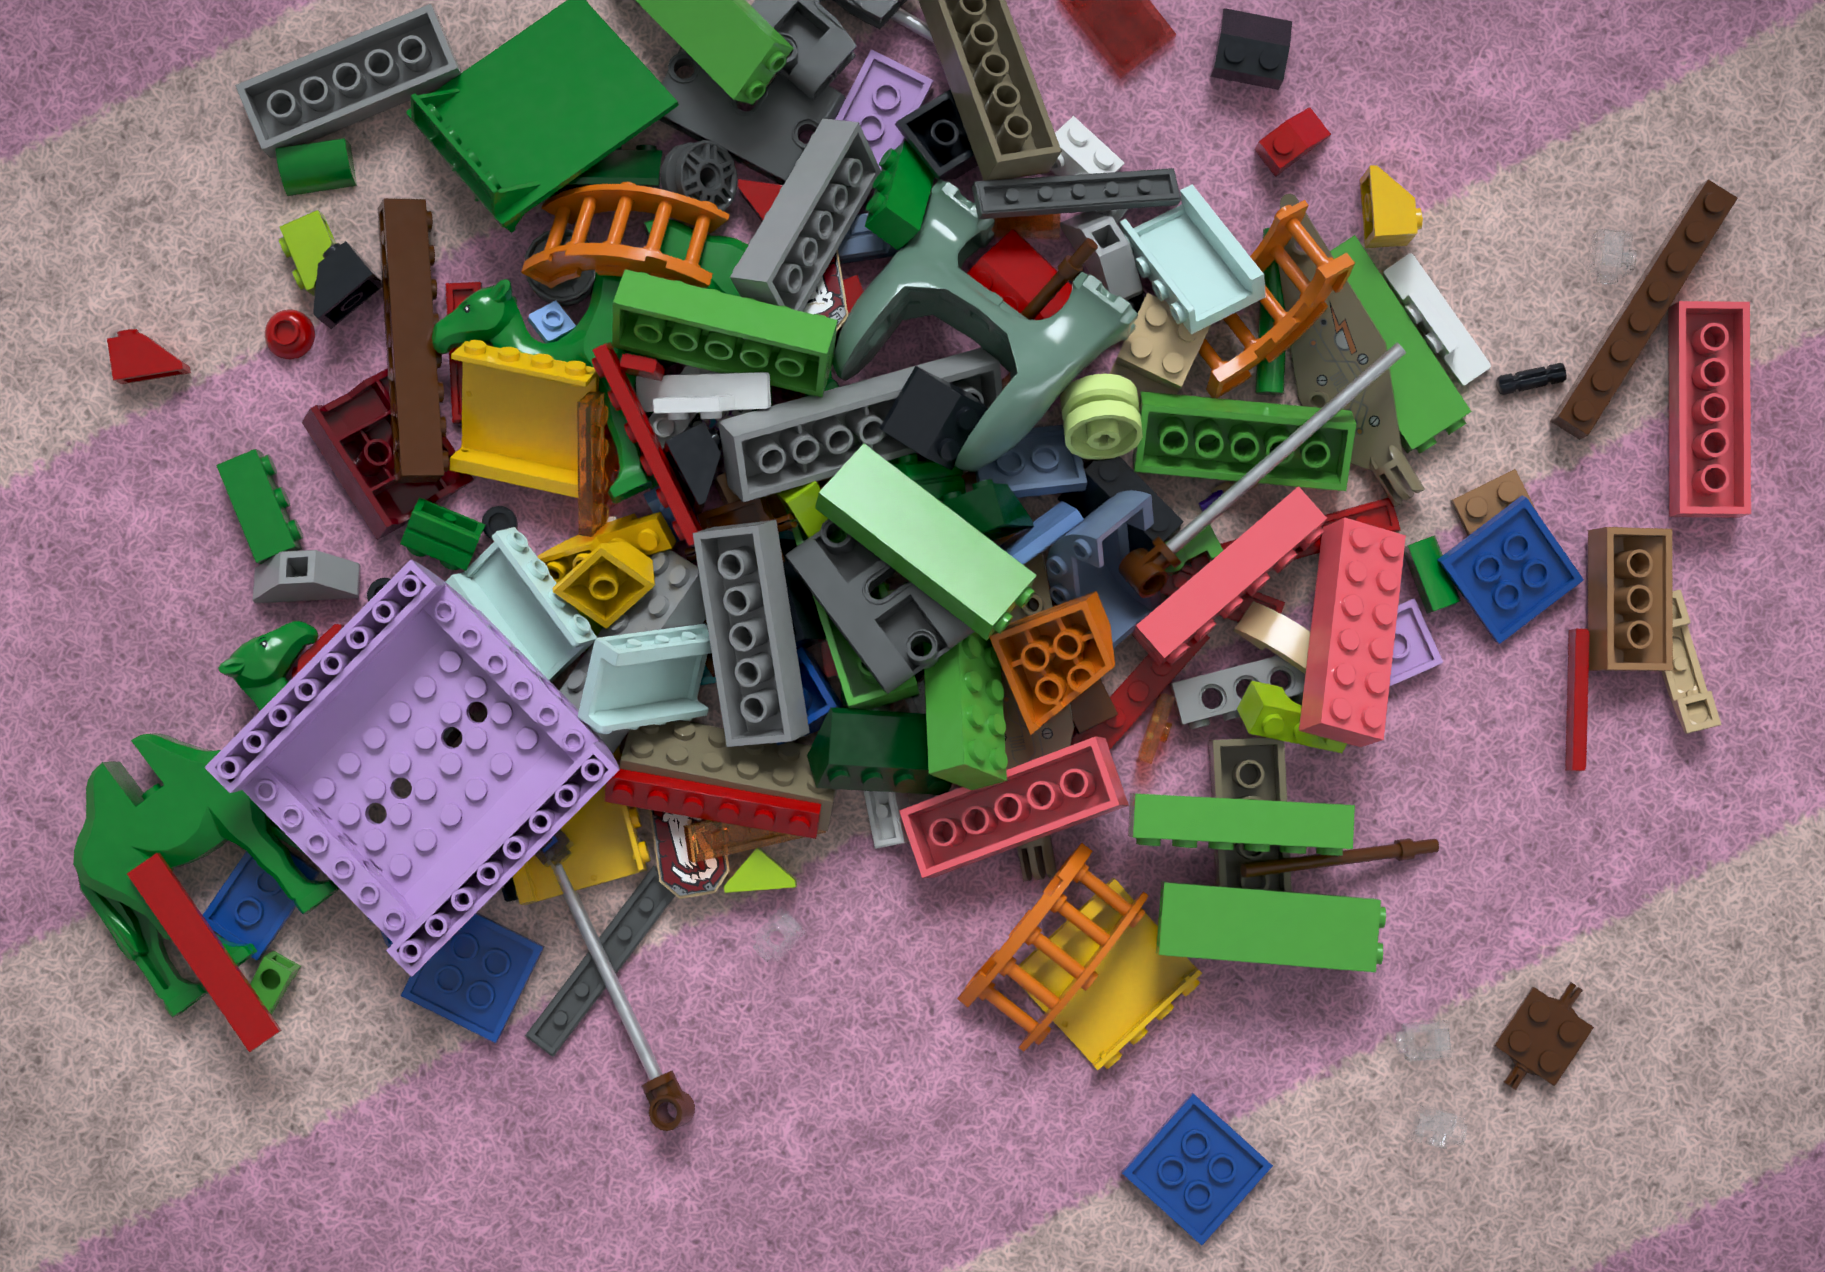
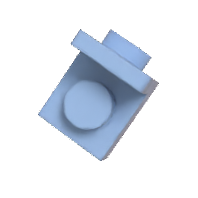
(551, 322)

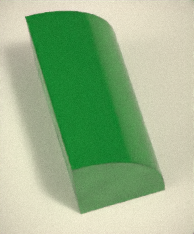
(316, 166)
(1430, 578)

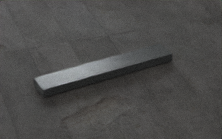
(1076, 193)
(585, 982)

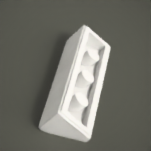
(884, 813)

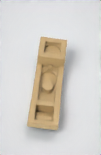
(1277, 633)
(1686, 684)

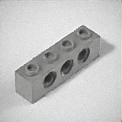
(1189, 691)

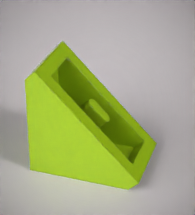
(801, 503)
(760, 873)

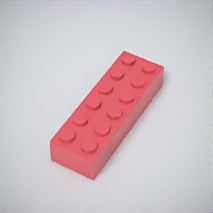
(1709, 409)
(1229, 576)
(1352, 633)
(1030, 805)

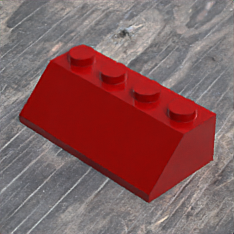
(1018, 274)

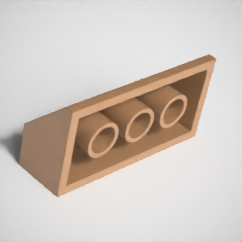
(1630, 599)

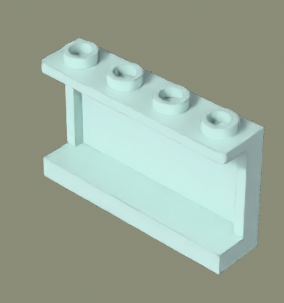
(1195, 263)
(519, 599)
(645, 678)

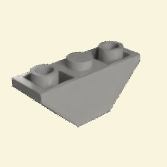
(1113, 260)
(305, 577)

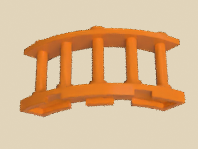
(610, 258)
(1288, 326)
(1030, 933)

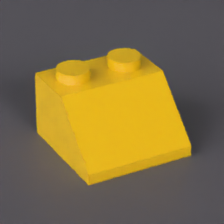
(1387, 211)
(608, 582)

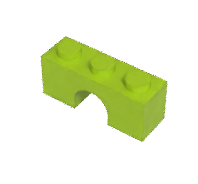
(1274, 715)

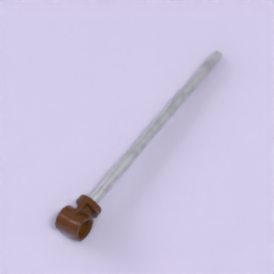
(1146, 569)
(661, 1087)

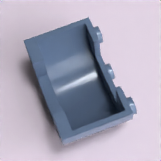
(1090, 559)

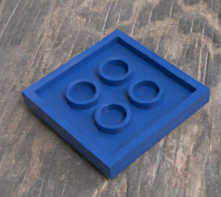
(1510, 569)
(476, 976)
(1197, 1168)

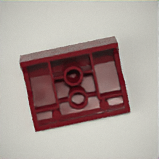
(358, 446)

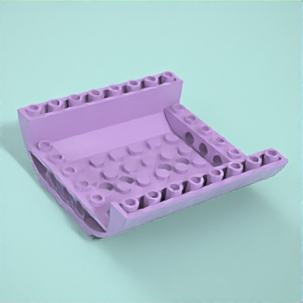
(378, 713)

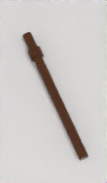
(1067, 271)
(1401, 850)

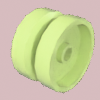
(1101, 416)

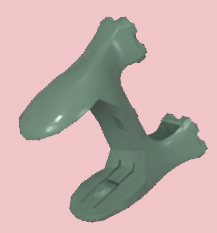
(1039, 354)

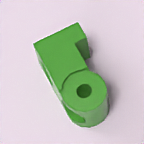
(1202, 544)
(273, 979)

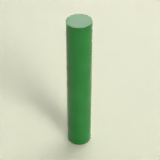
(1270, 375)

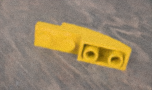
(647, 534)

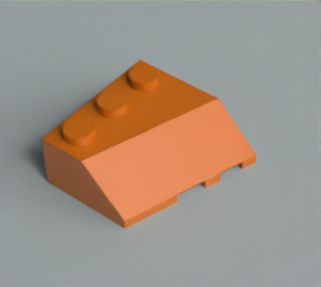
(1055, 656)

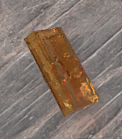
(1029, 226)
(1157, 729)

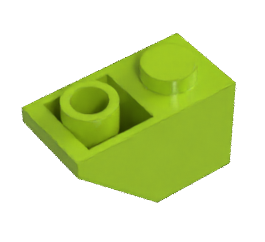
(306, 242)

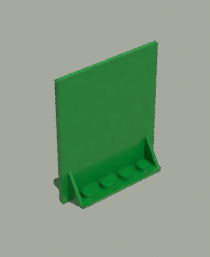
(540, 110)

